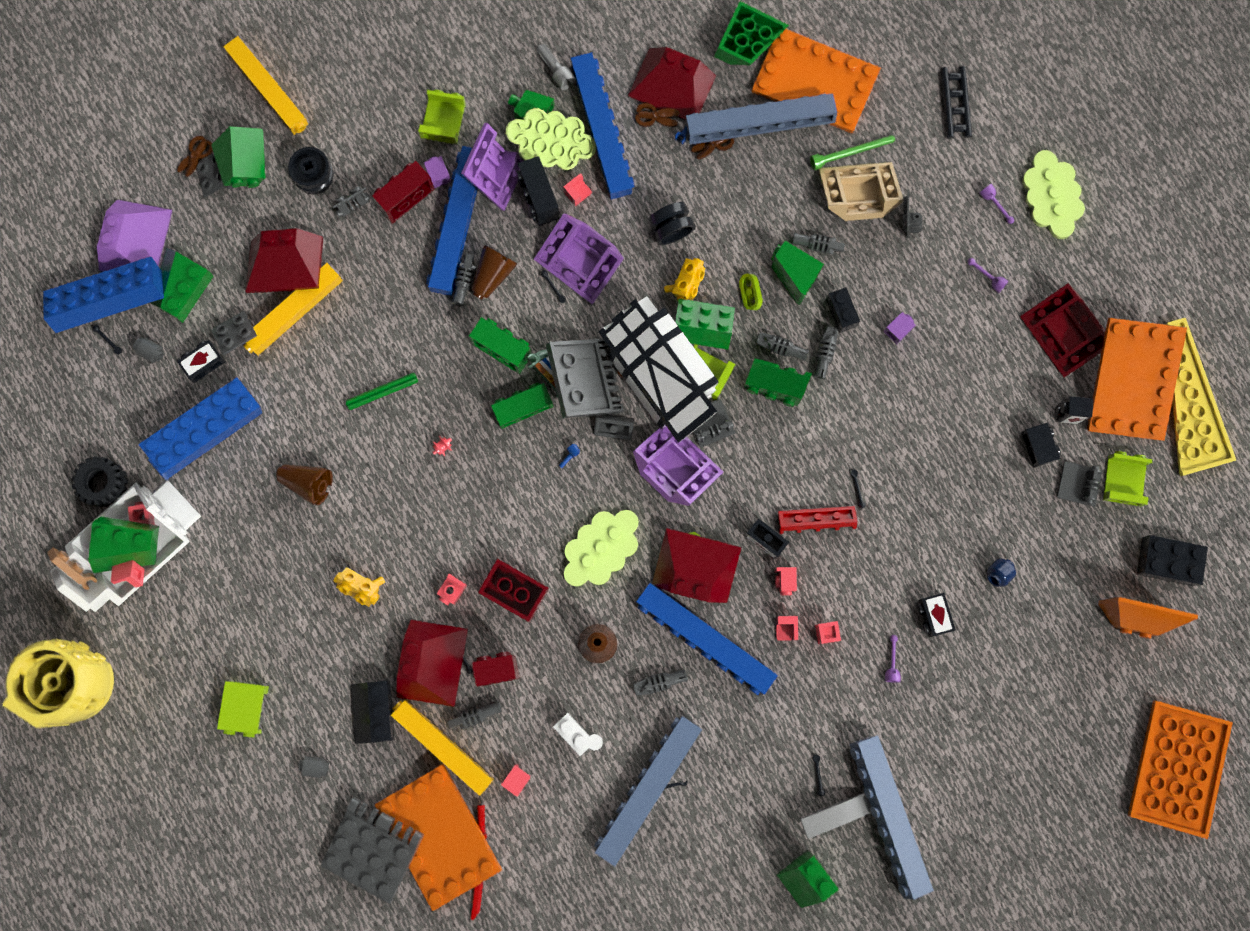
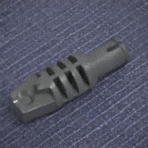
(818, 243)
(463, 279)
(781, 346)
(826, 351)
(658, 682)
(474, 715)

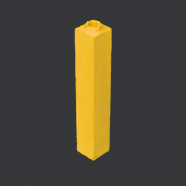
(266, 85)
(291, 310)
(442, 746)

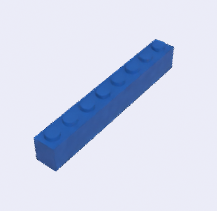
(601, 125)
(453, 229)
(707, 639)

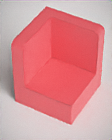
(577, 190)
(128, 571)
(787, 628)
(828, 632)
(516, 780)

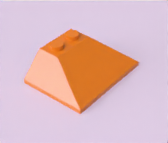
(1143, 617)

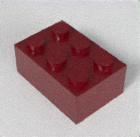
(403, 191)
(513, 590)
(495, 670)

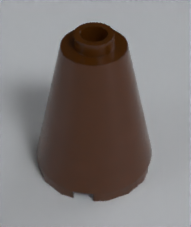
(490, 272)
(306, 481)
(600, 653)

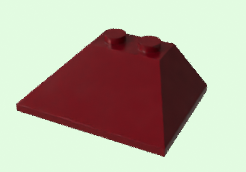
(672, 81)
(284, 261)
(1066, 329)
(696, 566)
(431, 663)

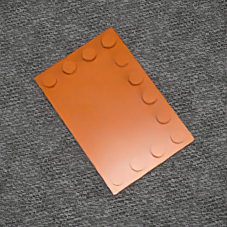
(809, 68)
(1136, 378)
(1180, 769)
(453, 848)

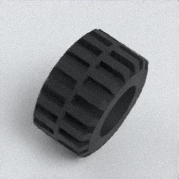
(85, 475)

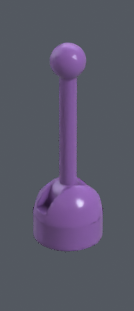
(989, 194)
(998, 283)
(893, 674)

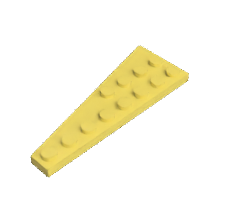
(1197, 421)

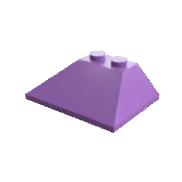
(492, 167)
(131, 234)
(579, 257)
(675, 468)

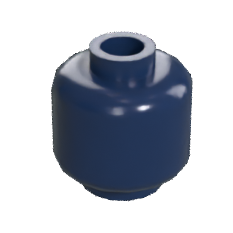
(1001, 572)

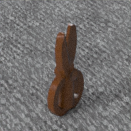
(659, 116)
(708, 147)
(191, 161)

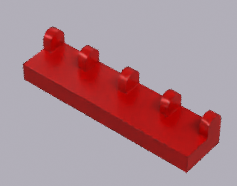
(817, 519)

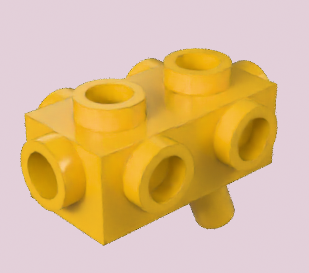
(688, 280)
(358, 587)

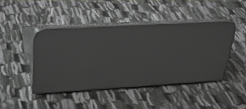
(614, 426)

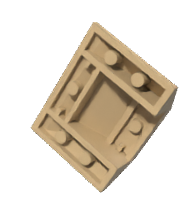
(861, 190)

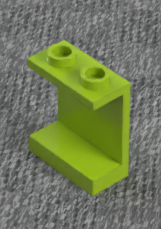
(443, 117)
(719, 369)
(1126, 479)
(241, 708)

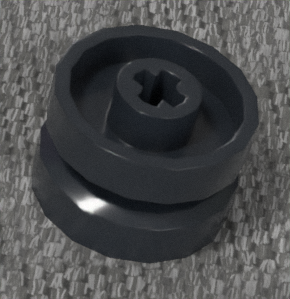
(311, 170)
(671, 223)

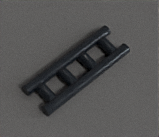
(948, 94)

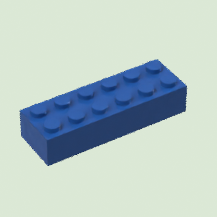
(103, 294)
(201, 428)

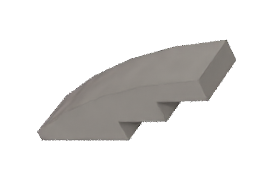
(836, 815)

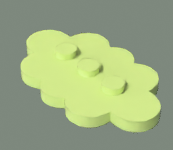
(551, 137)
(1053, 194)
(601, 548)

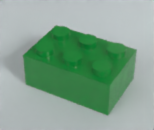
(705, 323)
(500, 344)

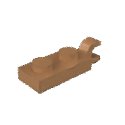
(73, 570)

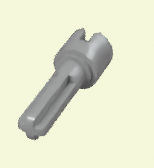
(561, 74)

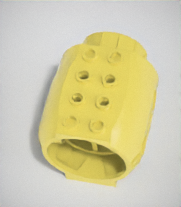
(39, 676)

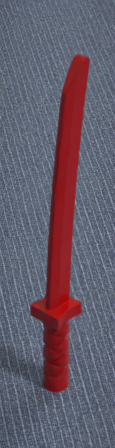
(478, 889)

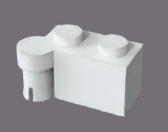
(576, 735)

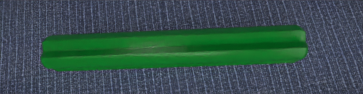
(381, 391)

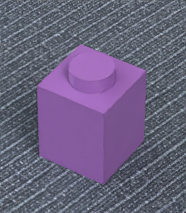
(437, 171)
(899, 327)

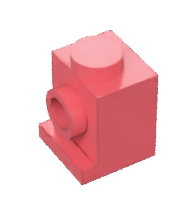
(136, 513)
(786, 580)
(458, 587)

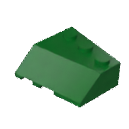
(748, 35)
(182, 284)
(776, 382)
(121, 541)

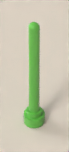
(818, 161)

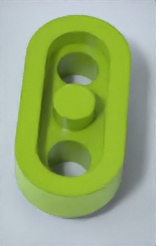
(750, 293)

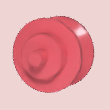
(442, 446)

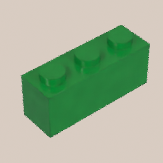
(522, 405)

